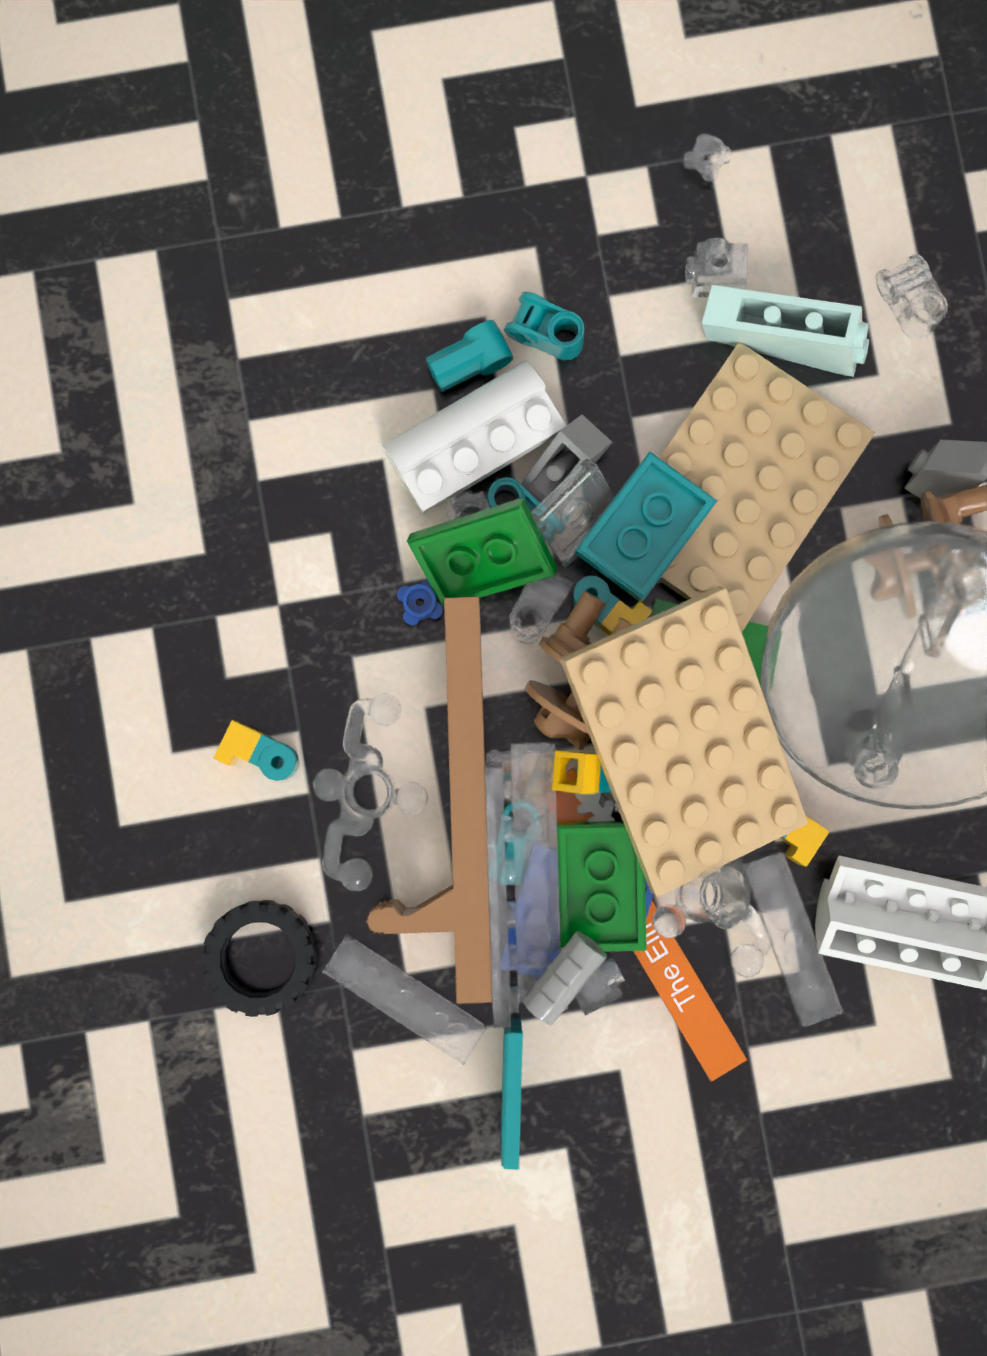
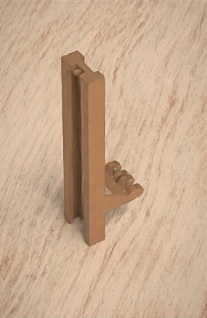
(465, 904)

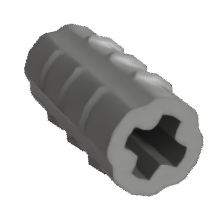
(564, 978)

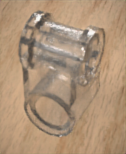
(910, 289)
(541, 600)

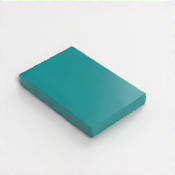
(645, 526)
(511, 1095)

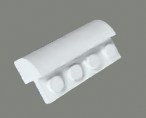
(474, 437)
(904, 922)

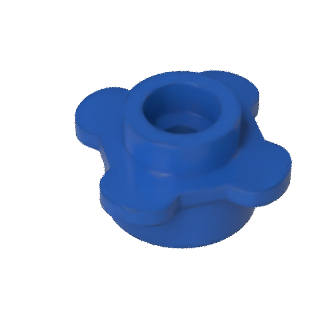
(413, 612)

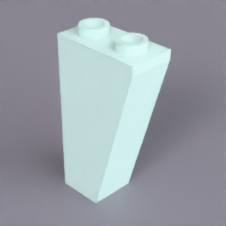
(788, 328)

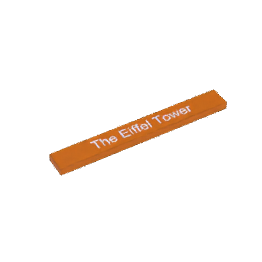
(675, 980)

